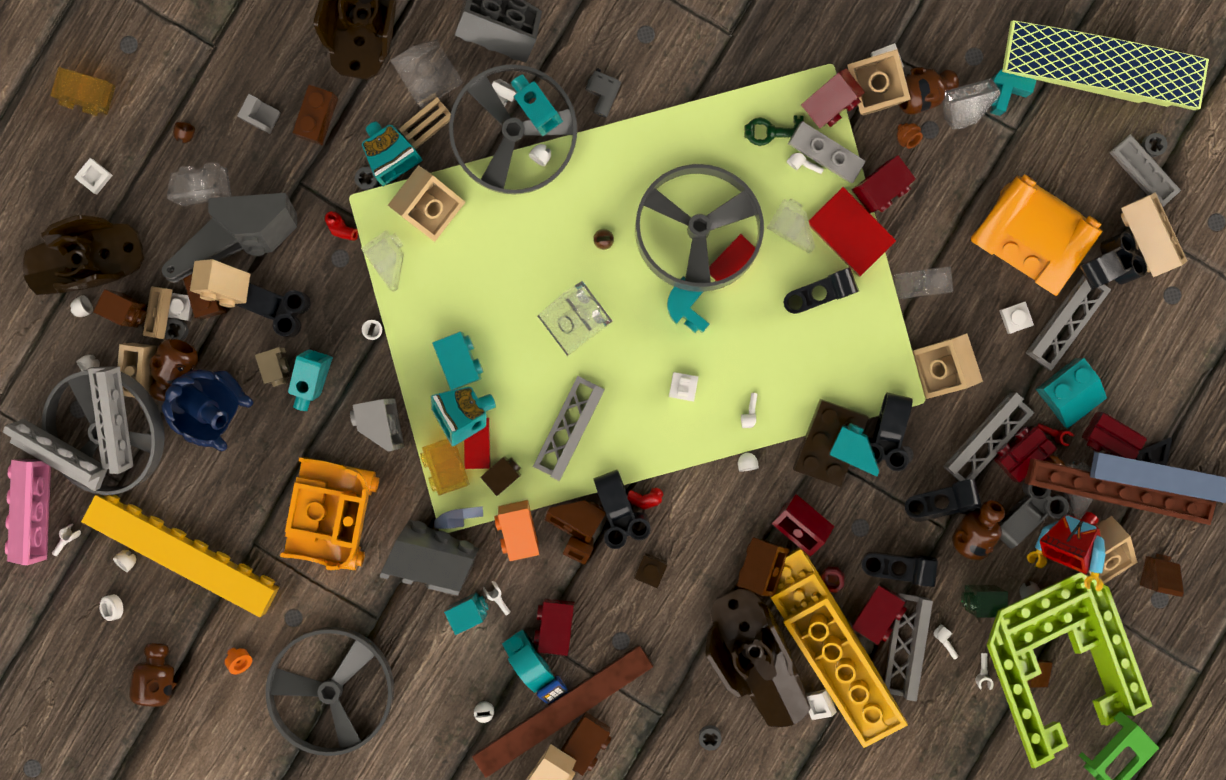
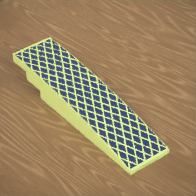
(1105, 65)

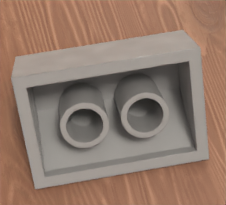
(379, 423)

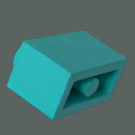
(458, 360)
(467, 613)

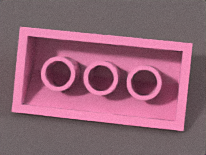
(28, 511)

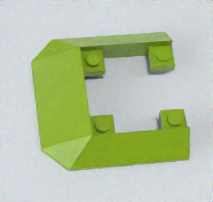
(1091, 625)

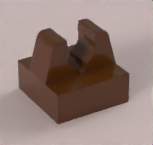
(578, 550)

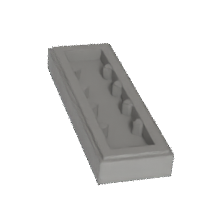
(826, 152)
(1144, 170)

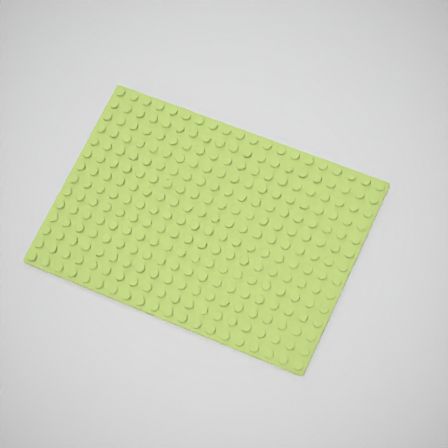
(522, 251)

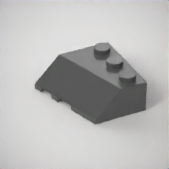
(500, 26)
(430, 558)

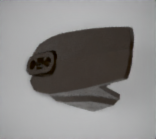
(347, 21)
(755, 658)

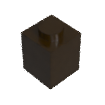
(501, 475)
(650, 570)

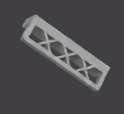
(1063, 317)
(110, 418)
(577, 432)
(983, 435)
(56, 453)
(916, 650)

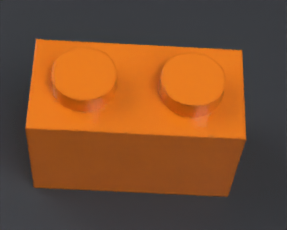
(518, 530)

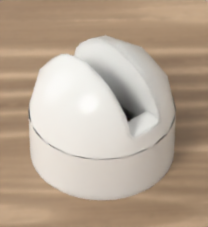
(540, 154)
(81, 306)
(377, 331)
(87, 362)
(747, 462)
(125, 560)
(484, 706)

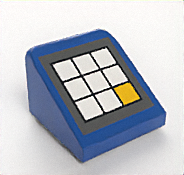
(552, 690)

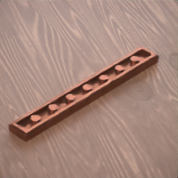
(1080, 483)
(562, 711)

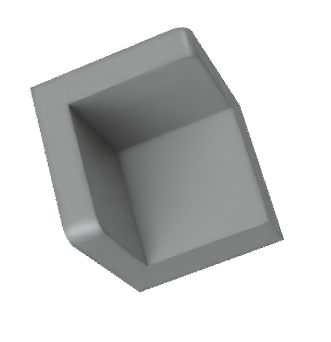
(259, 114)

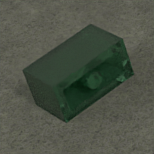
(984, 600)

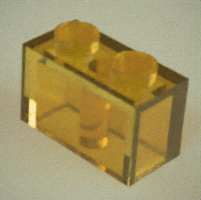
(82, 91)
(445, 467)

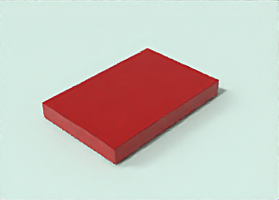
(851, 231)

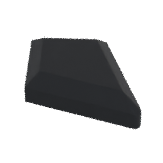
(1156, 453)

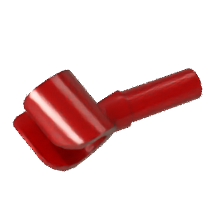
(1058, 435)

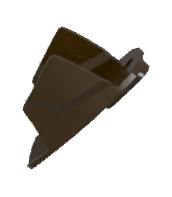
(75, 255)

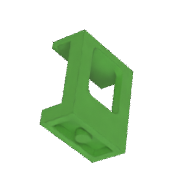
(1129, 735)

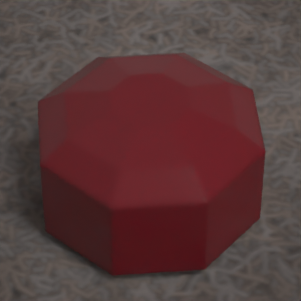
(833, 578)

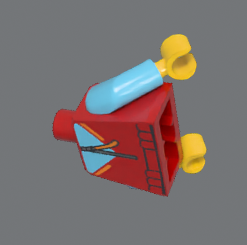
(1073, 544)

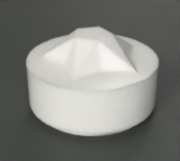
(111, 607)

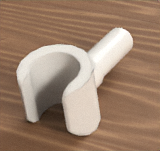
(799, 159)
(749, 420)
(66, 536)
(495, 595)
(942, 635)
(984, 673)

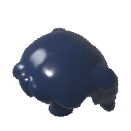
(203, 405)

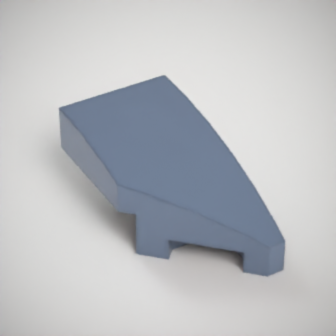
(456, 517)

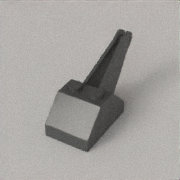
(237, 223)

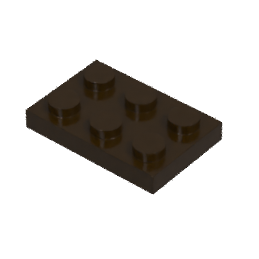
(814, 454)

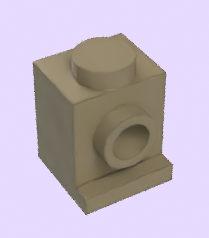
(273, 366)

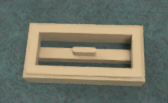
(421, 114)
(157, 312)

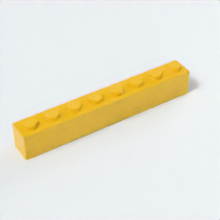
(181, 554)

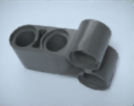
(1029, 514)

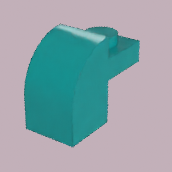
(1010, 84)
(679, 306)
(527, 662)

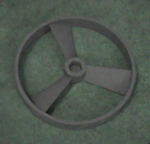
(512, 128)
(699, 226)
(151, 443)
(290, 684)

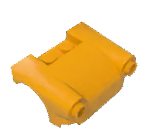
(1037, 233)
(328, 514)

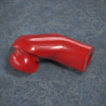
(338, 227)
(646, 501)

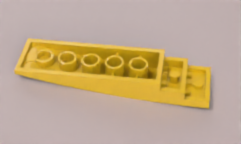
(835, 651)

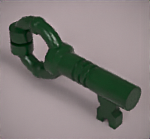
(772, 131)

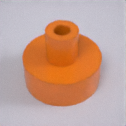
(238, 660)

